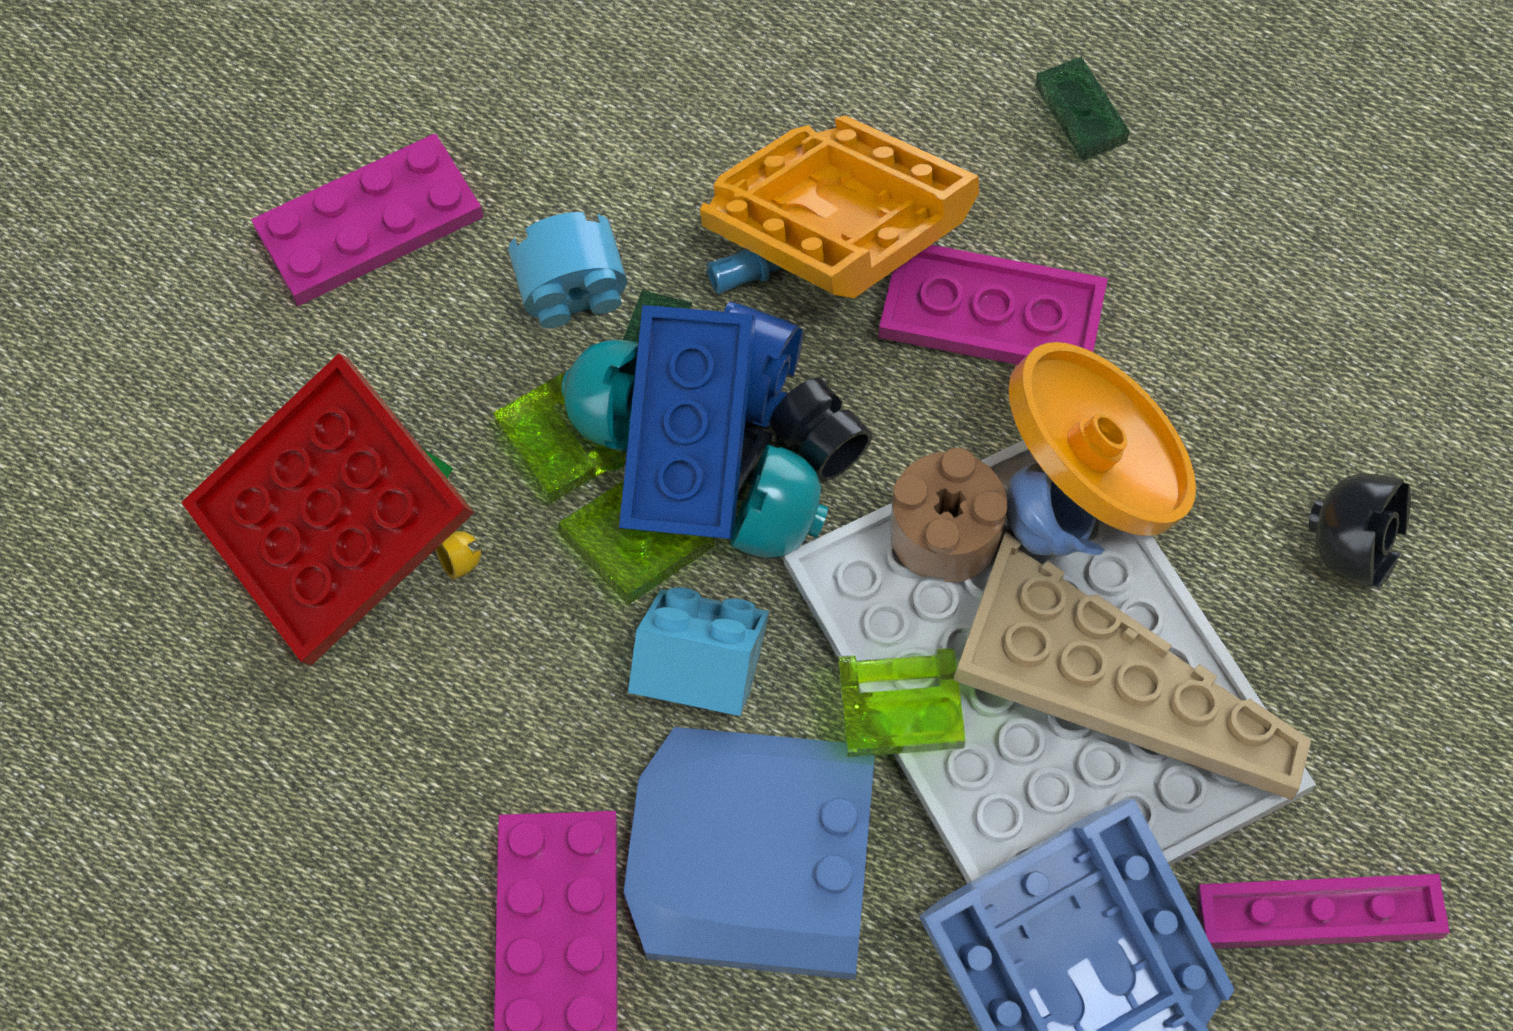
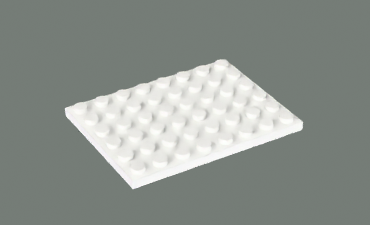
(1021, 767)

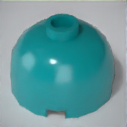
(601, 392)
(779, 506)

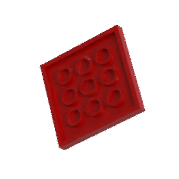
(326, 509)

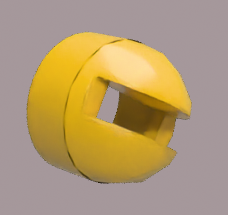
(456, 555)

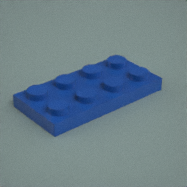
(687, 421)

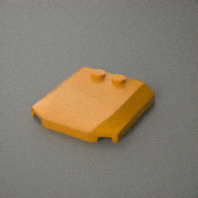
(839, 204)

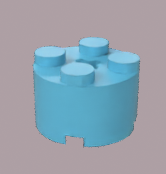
(568, 268)

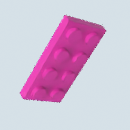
(367, 218)
(989, 305)
(557, 922)

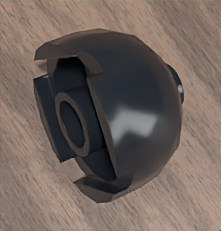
(1360, 526)

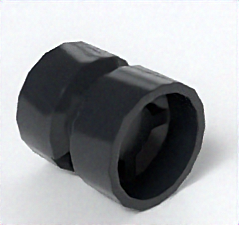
(820, 428)

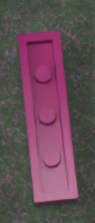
(1322, 911)

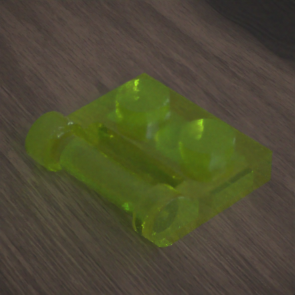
(548, 444)
(901, 718)

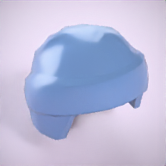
(1046, 517)

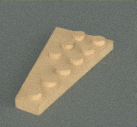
(1105, 671)

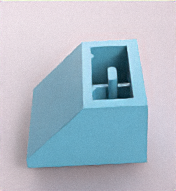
(698, 650)

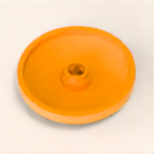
(1102, 439)

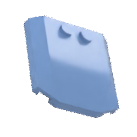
(750, 852)
(1081, 936)

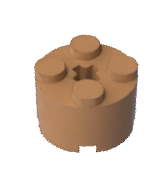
(948, 516)

